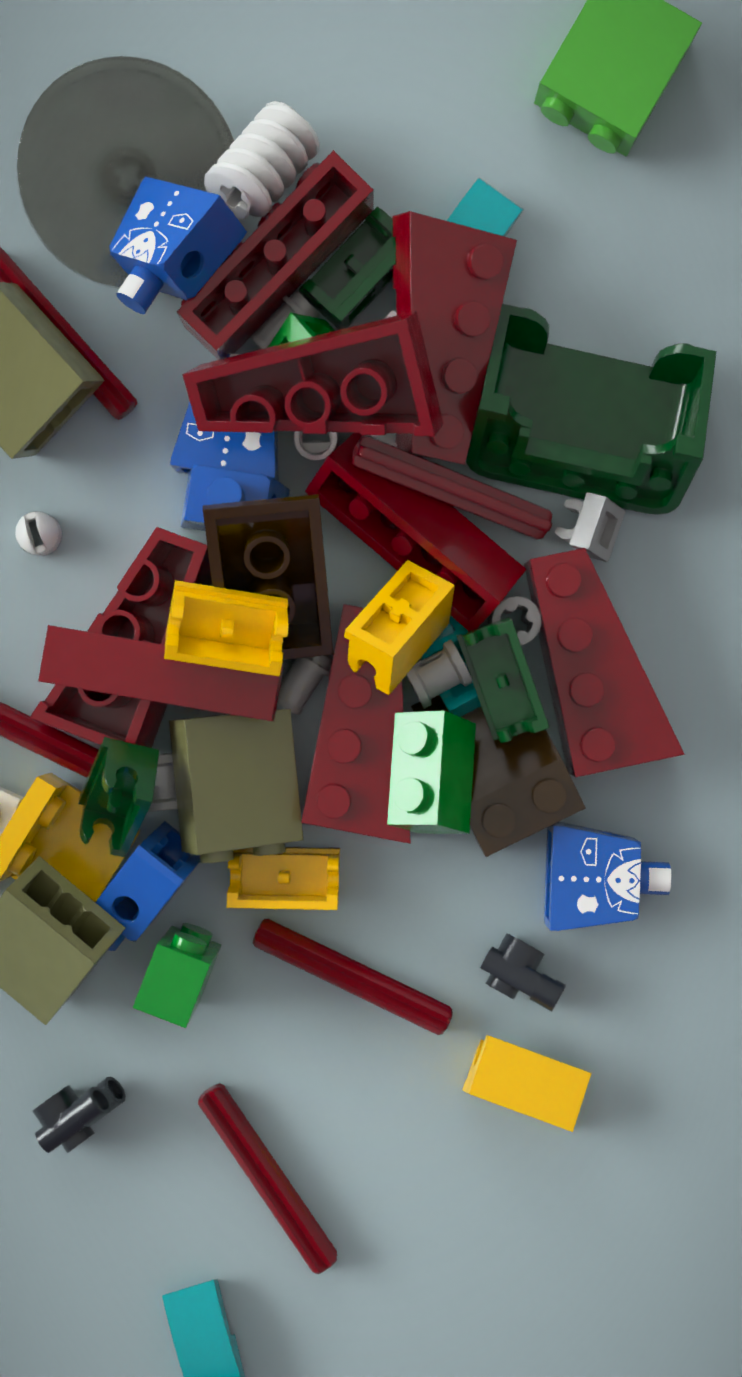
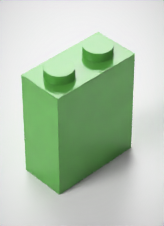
(615, 69)

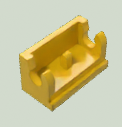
(400, 624)
(226, 628)
(287, 880)
(527, 1082)

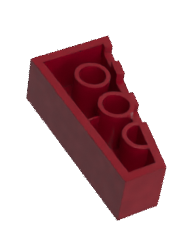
(458, 288)
(339, 381)
(135, 613)
(594, 676)
(354, 749)

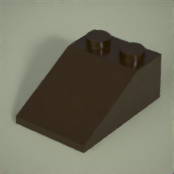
(275, 552)
(515, 784)

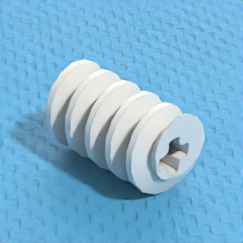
(263, 161)

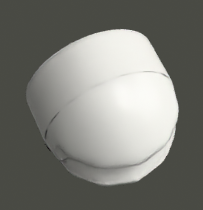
(315, 449)
(48, 530)

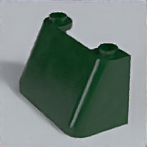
(591, 420)

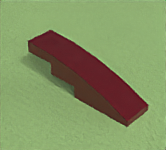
(141, 672)

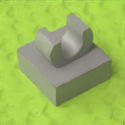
(595, 527)

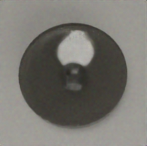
(96, 142)

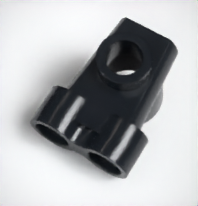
(514, 969)
(68, 1118)

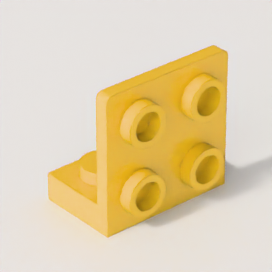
(49, 828)

